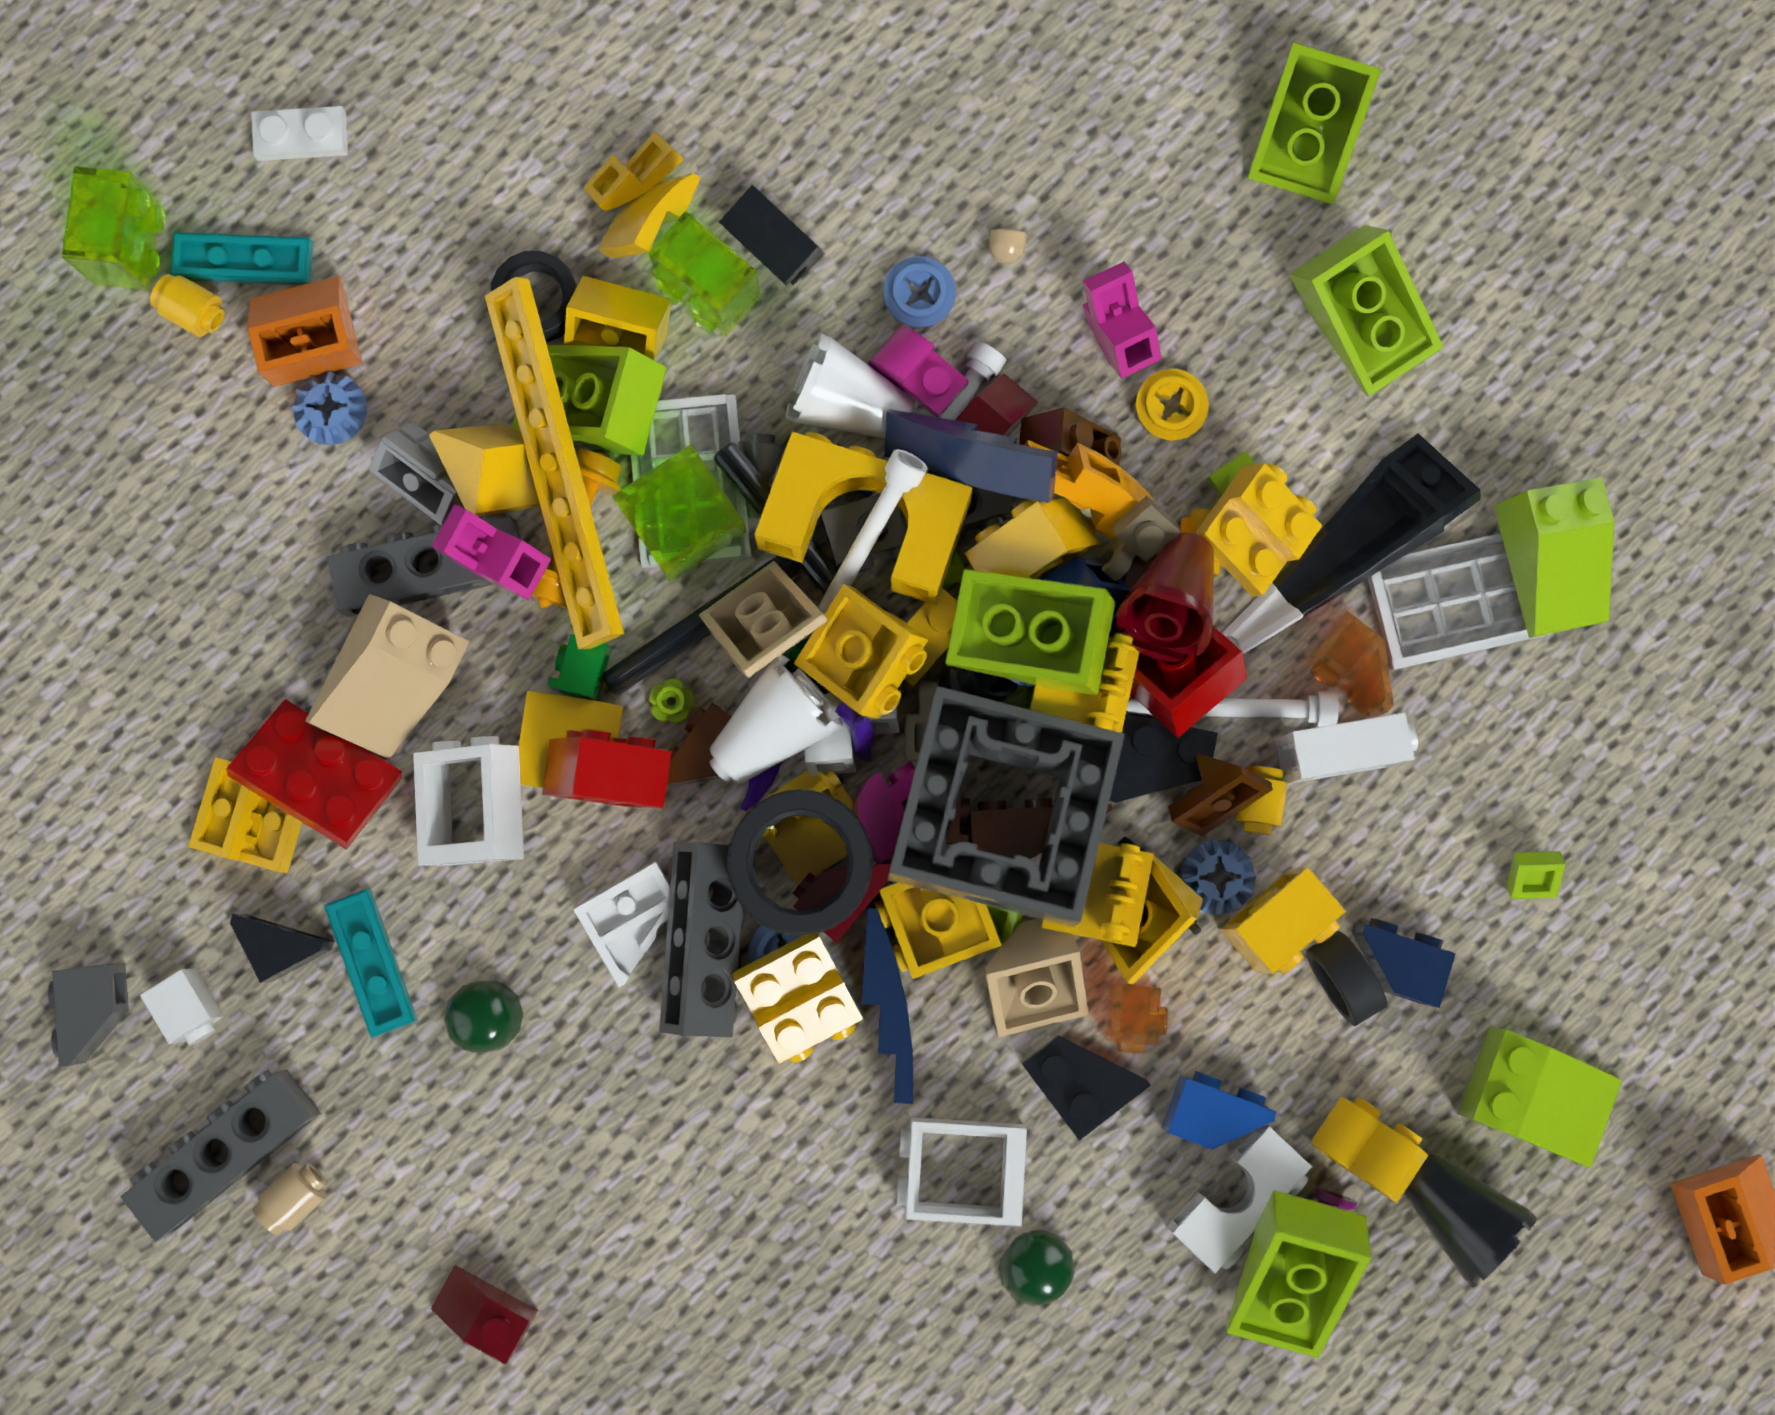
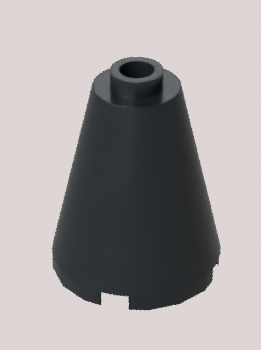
(1467, 1217)

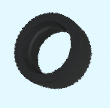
(771, 811)

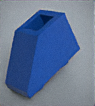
(1212, 1115)

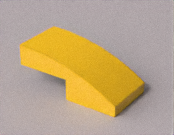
(621, 183)

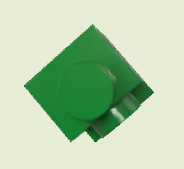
(580, 670)

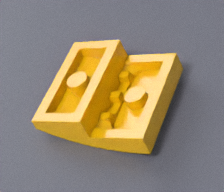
(641, 218)
(549, 718)
(243, 824)

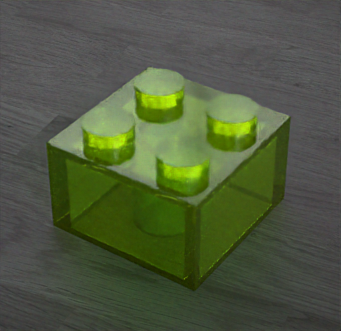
(112, 228)
(704, 276)
(680, 513)

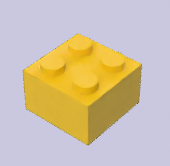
(1034, 540)
(1284, 922)

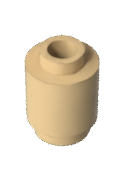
(290, 1198)

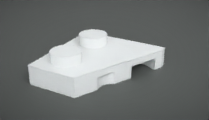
(626, 918)

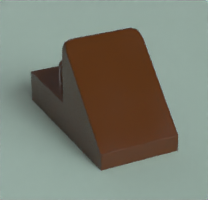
(1221, 795)

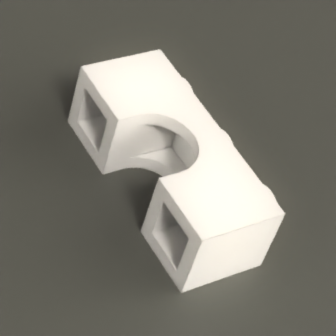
(1218, 1232)

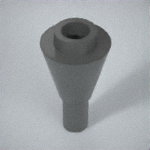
(763, 455)

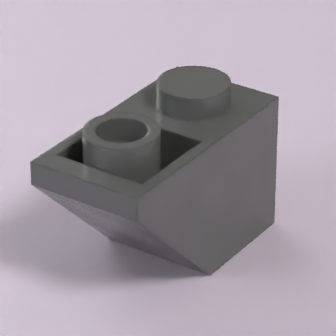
(86, 1009)

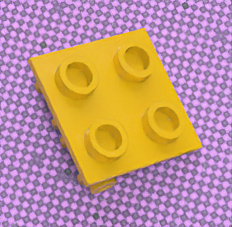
(1110, 705)
(807, 842)
(1114, 896)

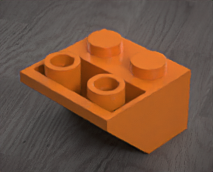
(303, 332)
(1730, 1219)

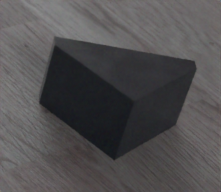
(275, 947)

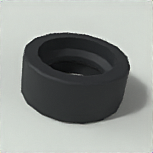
(540, 262)
(1347, 978)

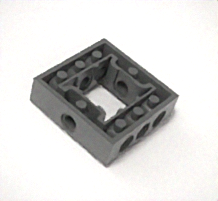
(1016, 736)

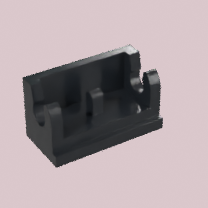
(771, 236)

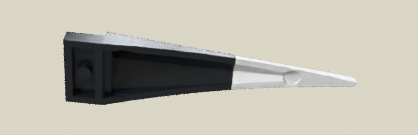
(1386, 517)

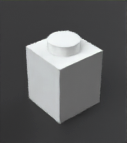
(183, 1007)

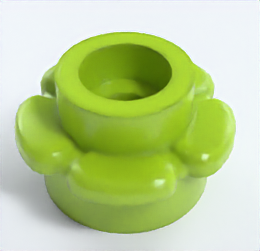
(684, 701)

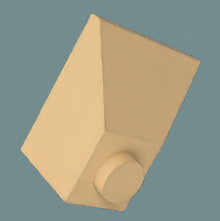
(1035, 979)

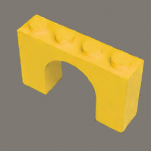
(819, 471)

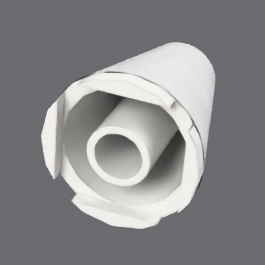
(844, 392)
(772, 723)

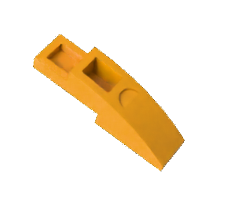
(1097, 484)

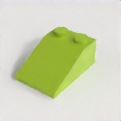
(1314, 122)
(1368, 307)
(607, 395)
(1560, 554)
(1032, 630)
(1540, 1096)
(1299, 1274)

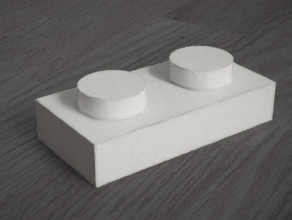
(299, 133)

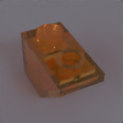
(1356, 662)

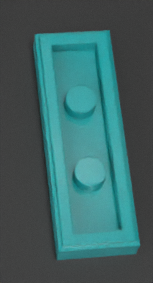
(242, 258)
(370, 962)

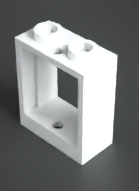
(1346, 748)
(500, 803)
(1011, 1180)

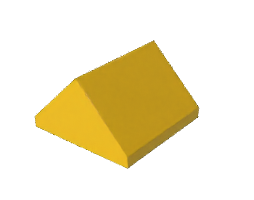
(487, 468)
(1166, 915)

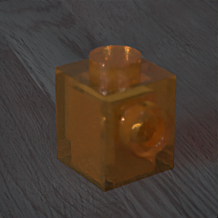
(1134, 1017)

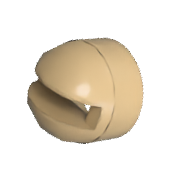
(1007, 245)

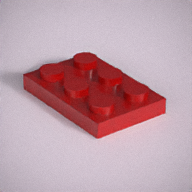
(314, 774)

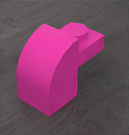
(1119, 322)
(918, 370)
(491, 553)
(881, 809)

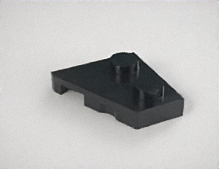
(1156, 759)
(1082, 1084)

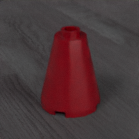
(1172, 601)

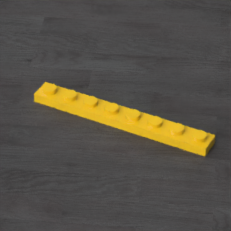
(554, 464)

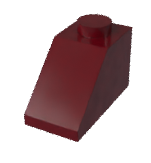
(999, 407)
(818, 890)
(483, 1314)

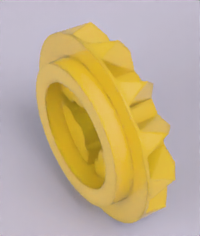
(1192, 401)

